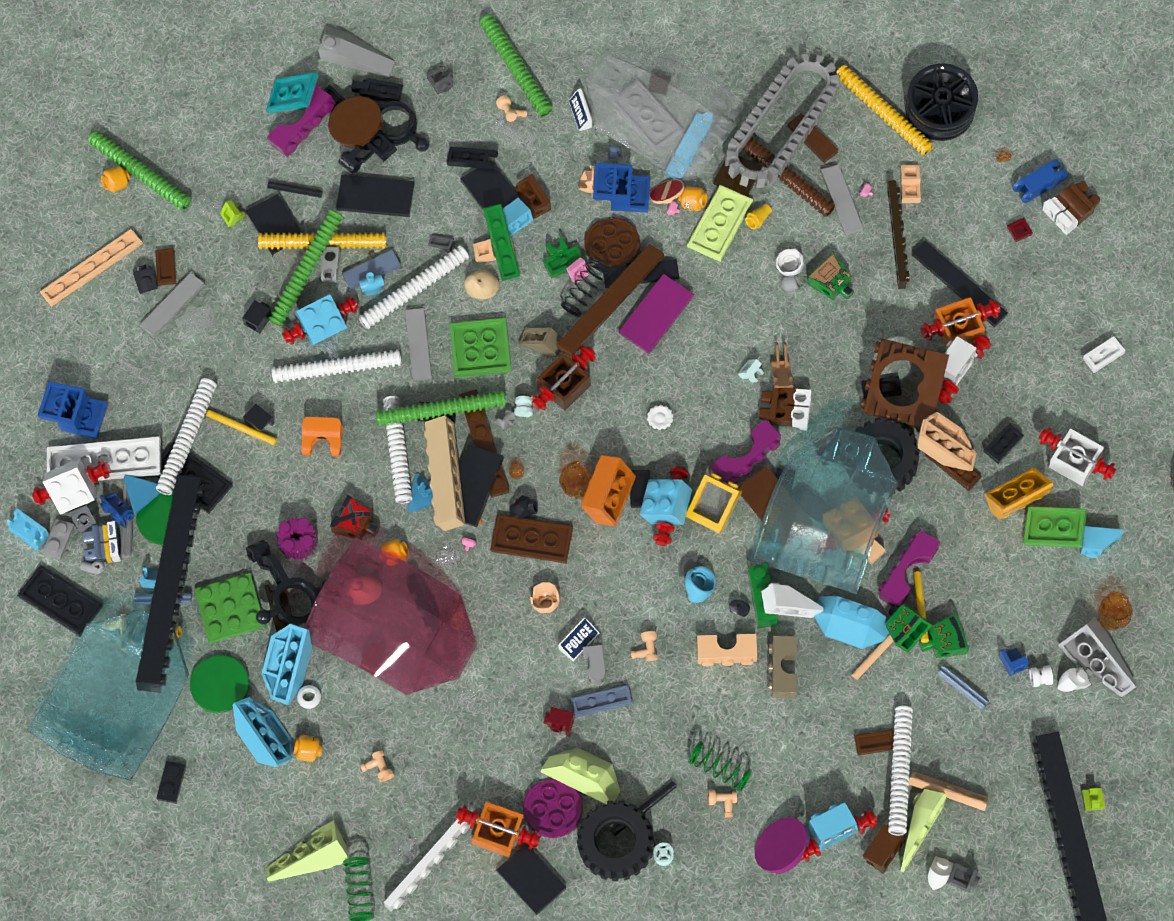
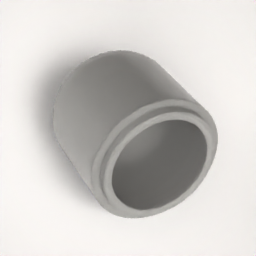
(790, 283)

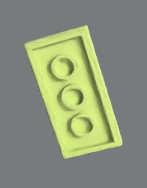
(720, 223)

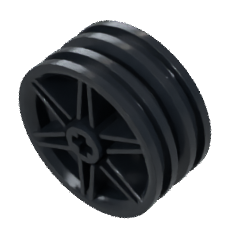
(946, 126)

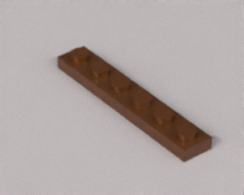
(483, 439)

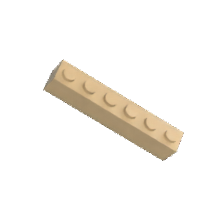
(444, 473)

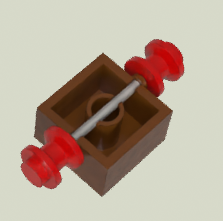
(564, 380)

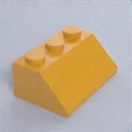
(1018, 493)

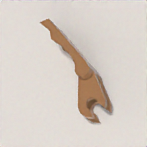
(781, 369)

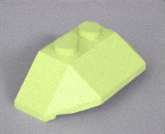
(584, 773)

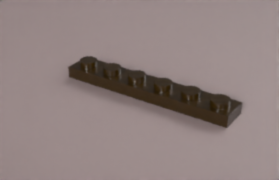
(898, 241)

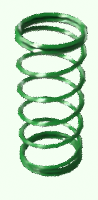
(693, 758)
(366, 915)

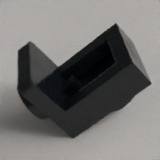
(144, 279)

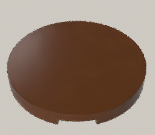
(355, 121)
(612, 242)

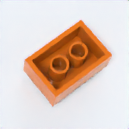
(608, 490)

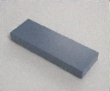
(379, 265)
(601, 701)

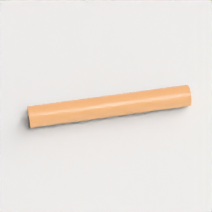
(872, 657)

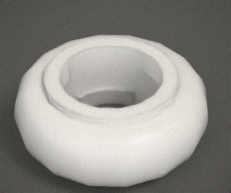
(308, 704)

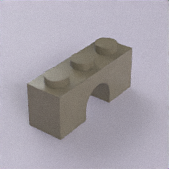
(782, 683)

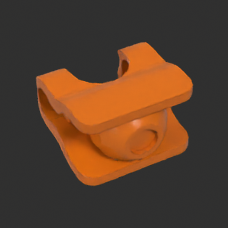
(321, 429)

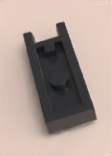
(471, 157)

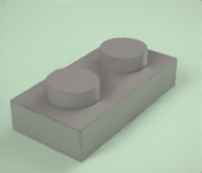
(58, 539)

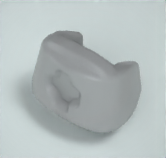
(505, 419)

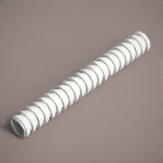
(412, 288)
(336, 366)
(186, 436)
(900, 770)

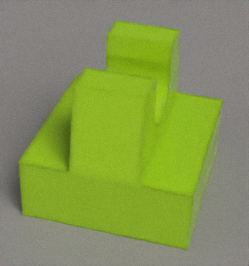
(231, 213)
(1093, 799)

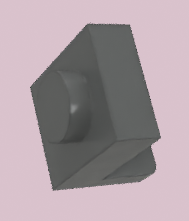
(440, 80)
(963, 878)

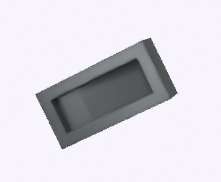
(441, 243)

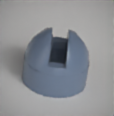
(613, 152)

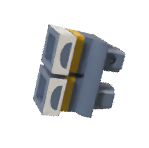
(105, 543)

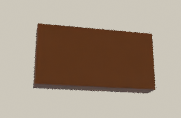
(165, 266)
(874, 742)

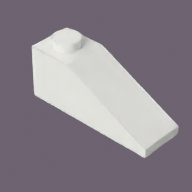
(787, 601)

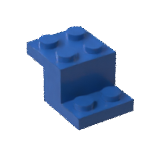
(621, 187)
(72, 410)

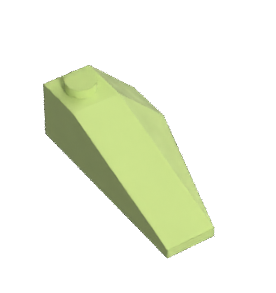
(925, 812)
(319, 853)

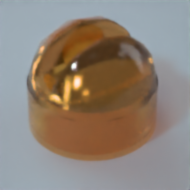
(517, 474)

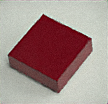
(1019, 230)

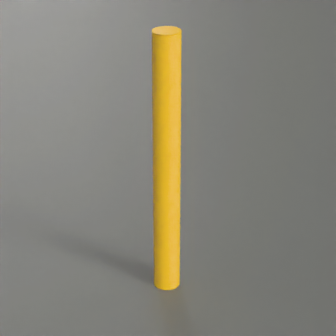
(241, 427)
(920, 600)

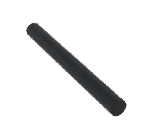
(647, 805)

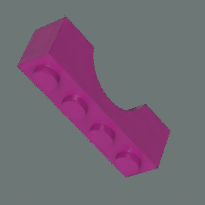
(288, 137)
(764, 439)
(921, 550)

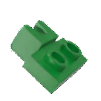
(560, 258)

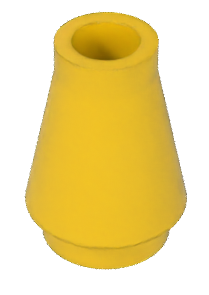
(758, 216)

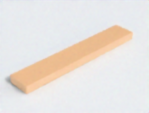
(91, 267)

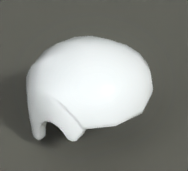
(790, 262)

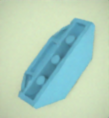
(851, 622)
(287, 662)
(262, 733)

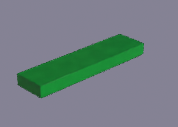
(501, 242)

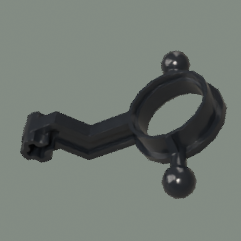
(360, 154)
(261, 553)

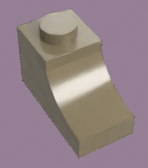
(541, 340)

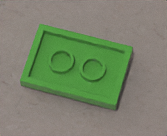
(1055, 527)

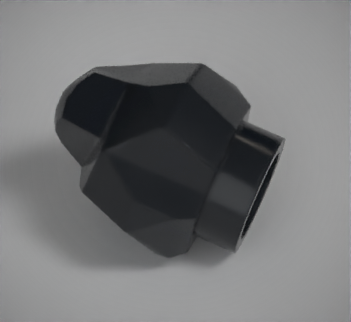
(524, 507)

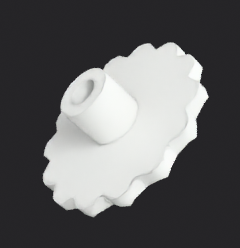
(660, 417)

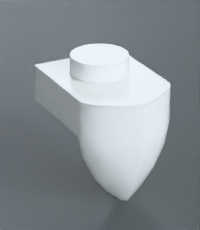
(1073, 679)
(939, 872)

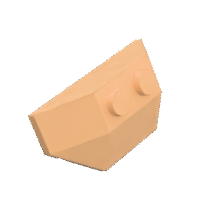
(946, 442)

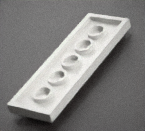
(125, 457)

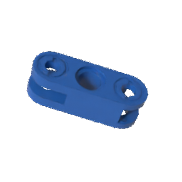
(1040, 180)

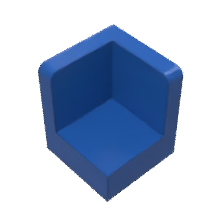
(1013, 661)

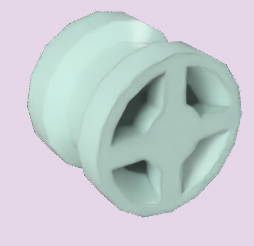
(523, 406)
(663, 850)

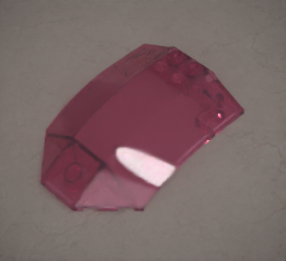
(391, 620)

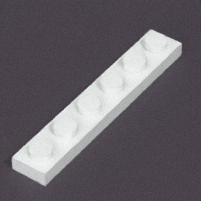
(423, 869)

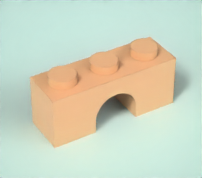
(743, 652)

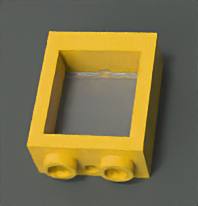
(715, 501)

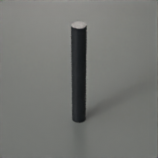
(294, 189)

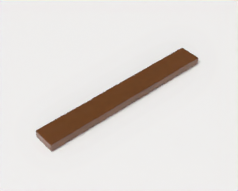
(610, 300)

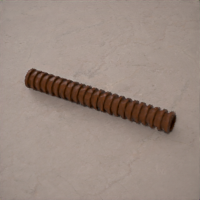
(790, 178)

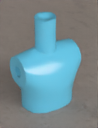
(371, 284)

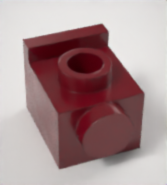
(559, 720)

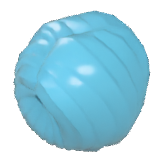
(699, 584)

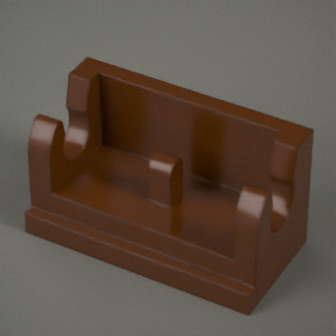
(533, 196)
(883, 849)

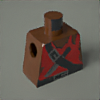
(353, 520)

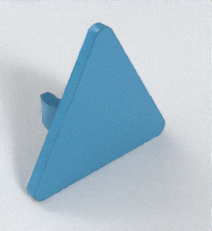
(140, 492)
(420, 494)

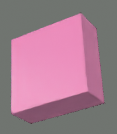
(575, 269)

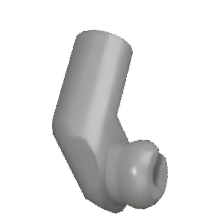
(94, 568)

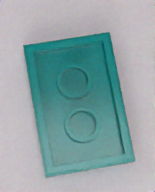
(292, 92)

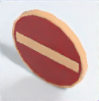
(666, 191)

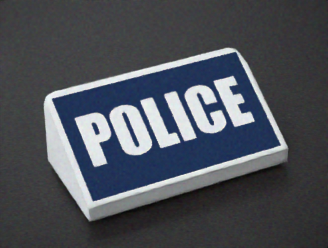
(580, 110)
(578, 638)

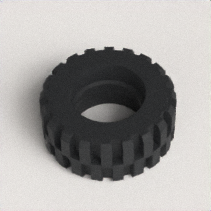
(902, 442)
(608, 815)

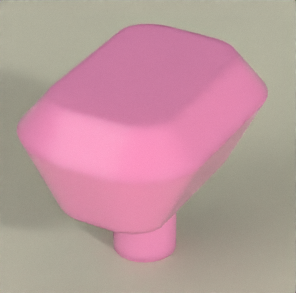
(866, 190)
(672, 208)
(468, 542)

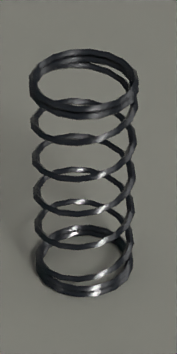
(600, 267)

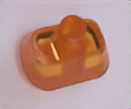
(1004, 156)

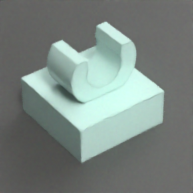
(749, 370)

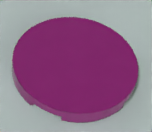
(552, 808)
(781, 845)

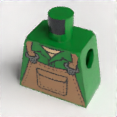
(831, 279)

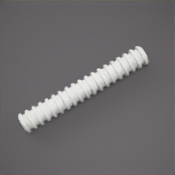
(398, 455)

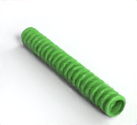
(516, 66)
(139, 170)
(306, 267)
(440, 408)

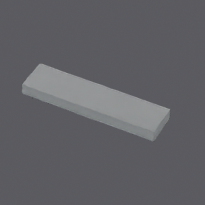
(842, 199)
(172, 305)
(418, 344)

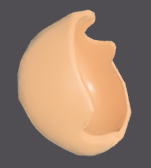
(587, 180)
(545, 597)

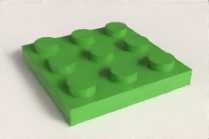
(480, 347)
(229, 608)

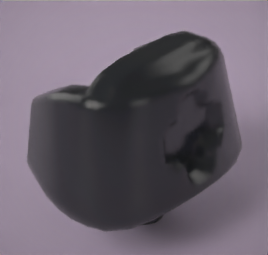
(739, 607)

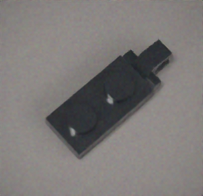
(378, 89)

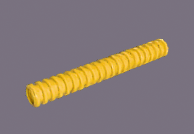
(884, 110)
(338, 240)

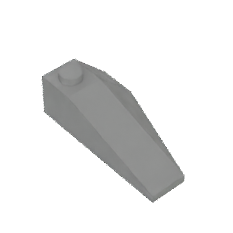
(348, 50)
(1096, 652)

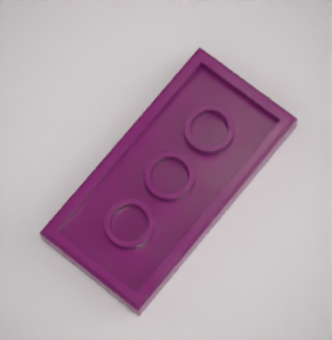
(656, 314)

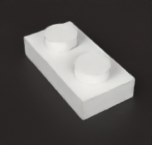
(1104, 354)

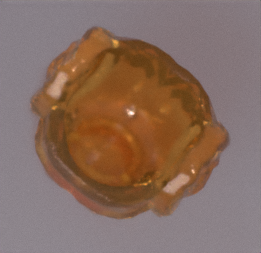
(574, 479)
(1115, 611)

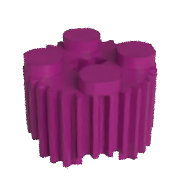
(294, 529)

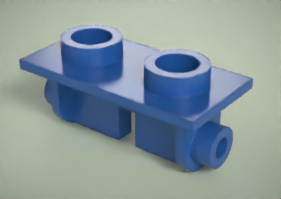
(119, 513)

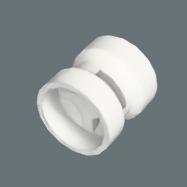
(1041, 676)

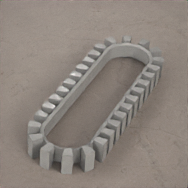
(764, 106)

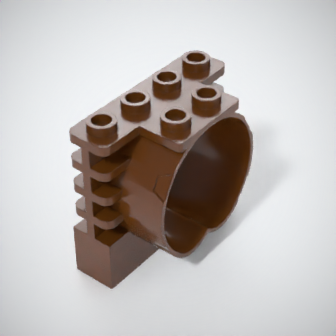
(933, 367)

